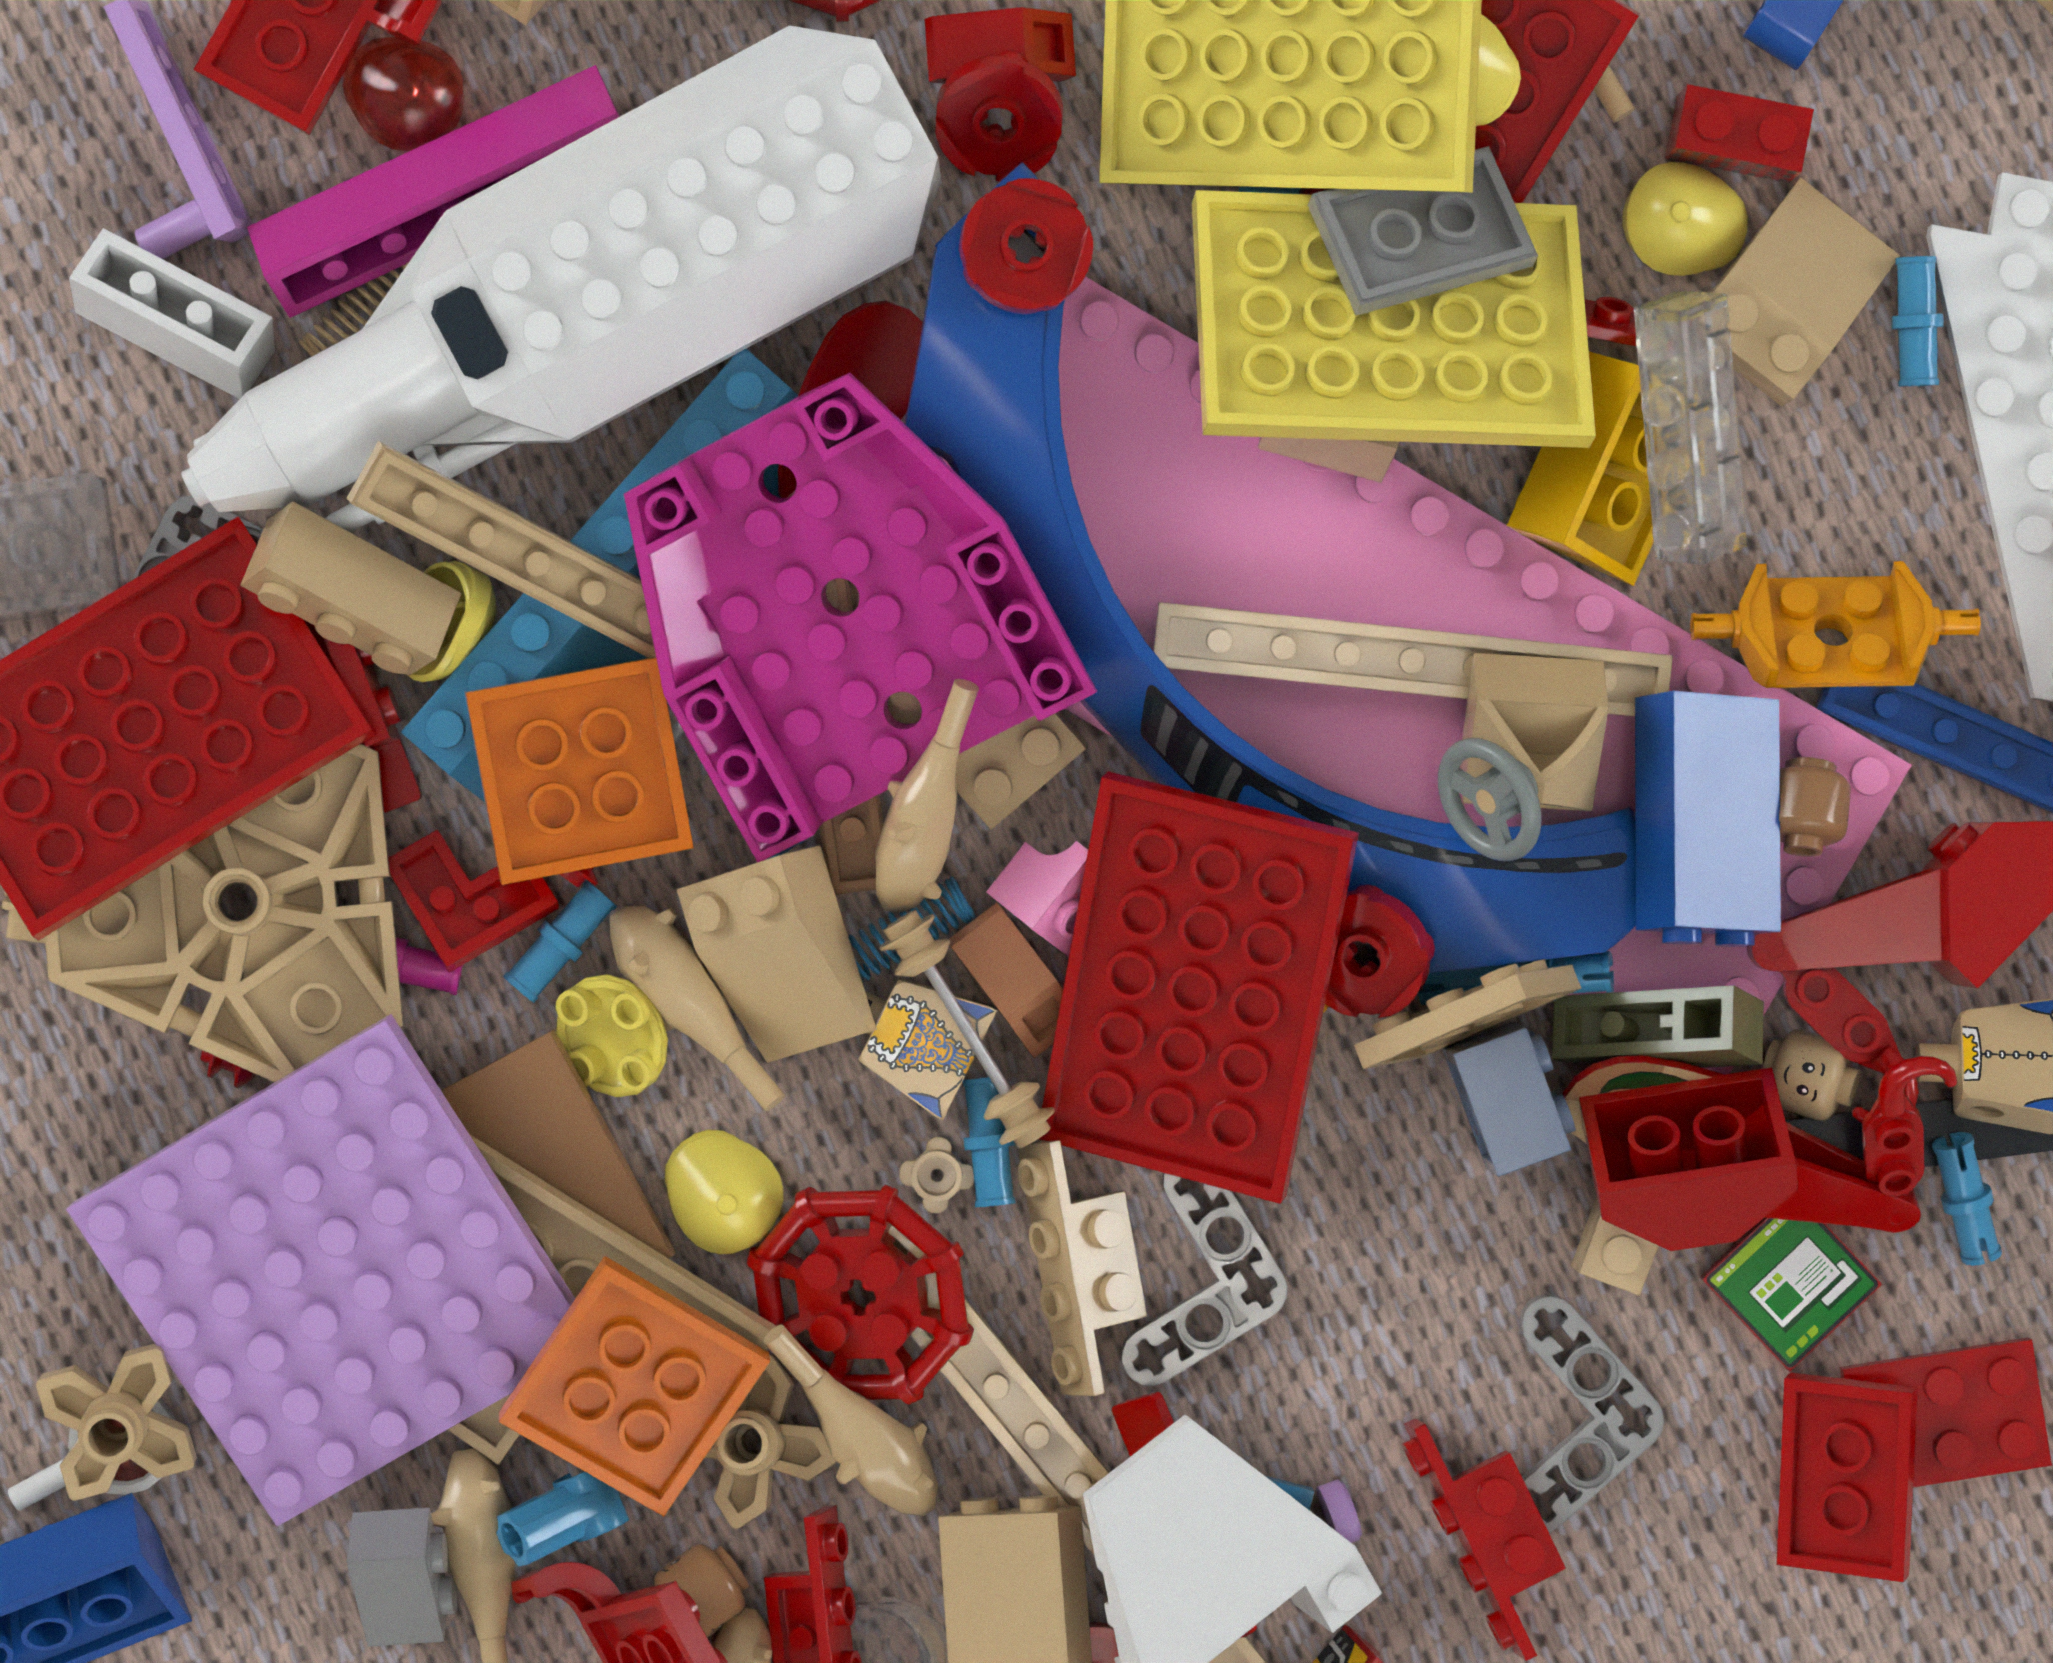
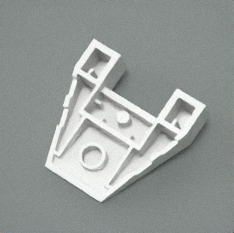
(1208, 1549)

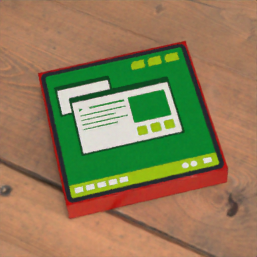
(1790, 1285)

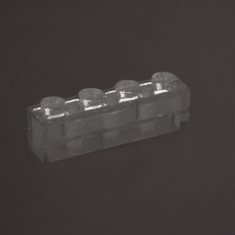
(1690, 426)

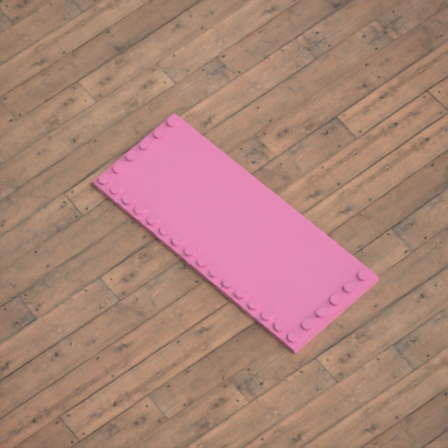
(1282, 536)

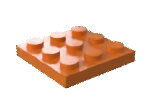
(579, 770)
(634, 1386)

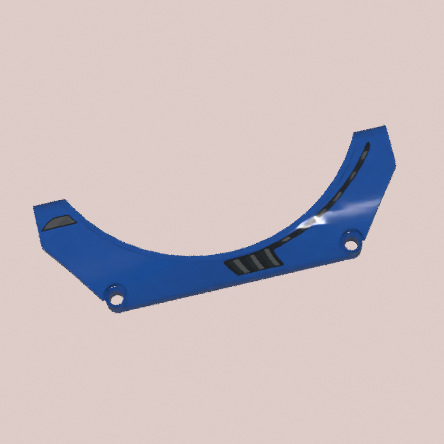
(993, 411)

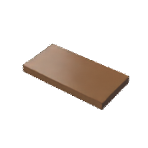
(547, 1122)

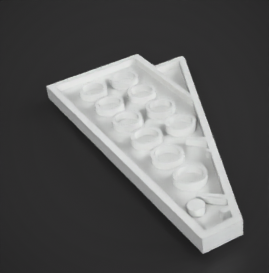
(2001, 340)

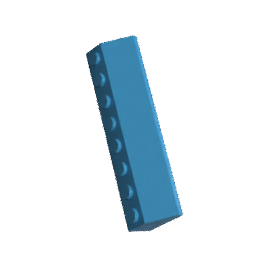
(543, 642)

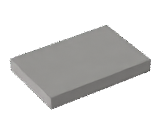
(1421, 242)

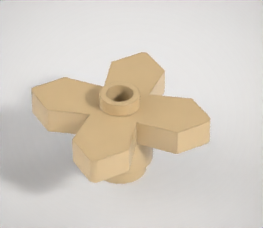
(87, 1404)
(788, 1448)

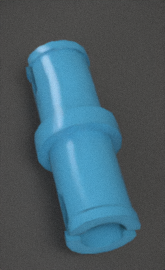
(1917, 321)
(560, 941)
(989, 1157)
(1967, 1198)

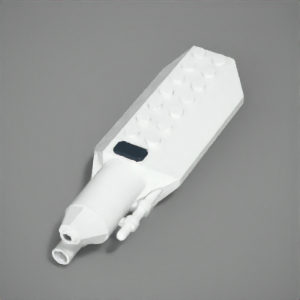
(603, 276)

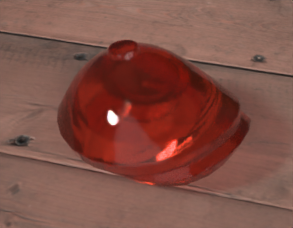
(404, 92)

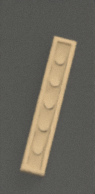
(504, 546)

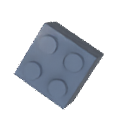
(1509, 1098)

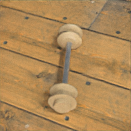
(1014, 1103)

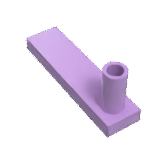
(216, 202)

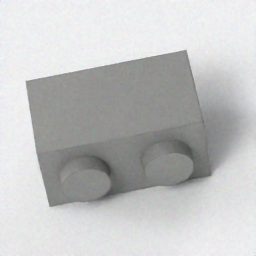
(400, 1576)

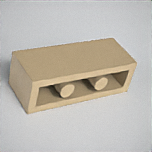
(350, 590)

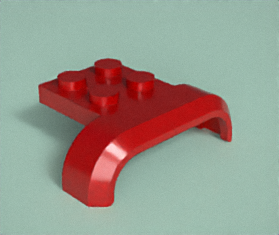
(296, 51)
(630, 1627)

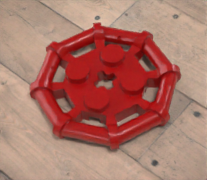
(896, 1279)

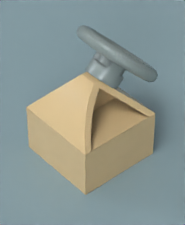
(1524, 747)

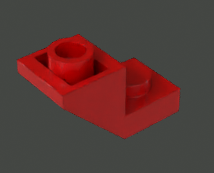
(1038, 34)

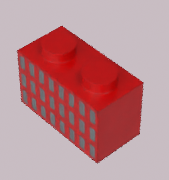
(1739, 133)

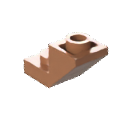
(1011, 977)

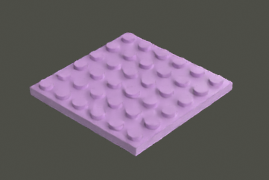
(329, 1270)

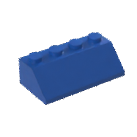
(87, 1587)

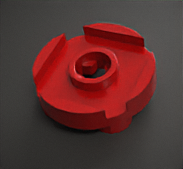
(1003, 83)
(1059, 229)
(1402, 951)

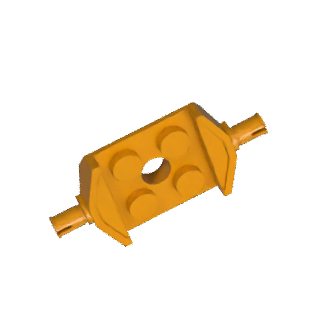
(1882, 617)

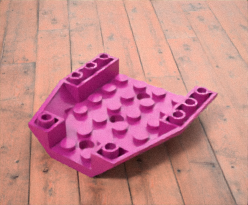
(780, 682)

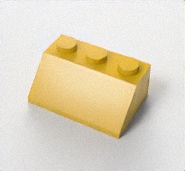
(1595, 498)

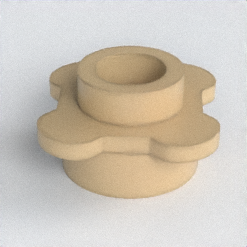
(918, 1174)

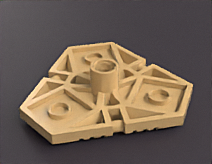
(287, 975)

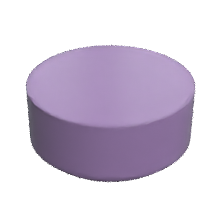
(1339, 1509)

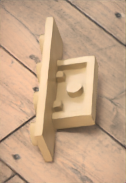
(1083, 1265)

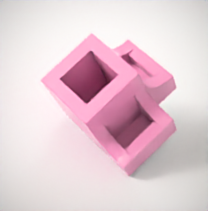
(1044, 891)

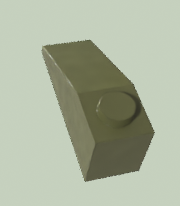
(1683, 1025)

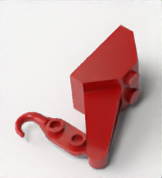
(1958, 913)
(1718, 1157)

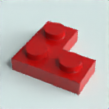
(461, 914)

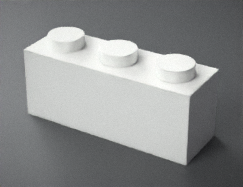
(172, 314)

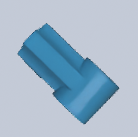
(570, 1512)

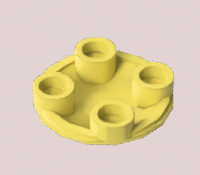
(612, 1035)

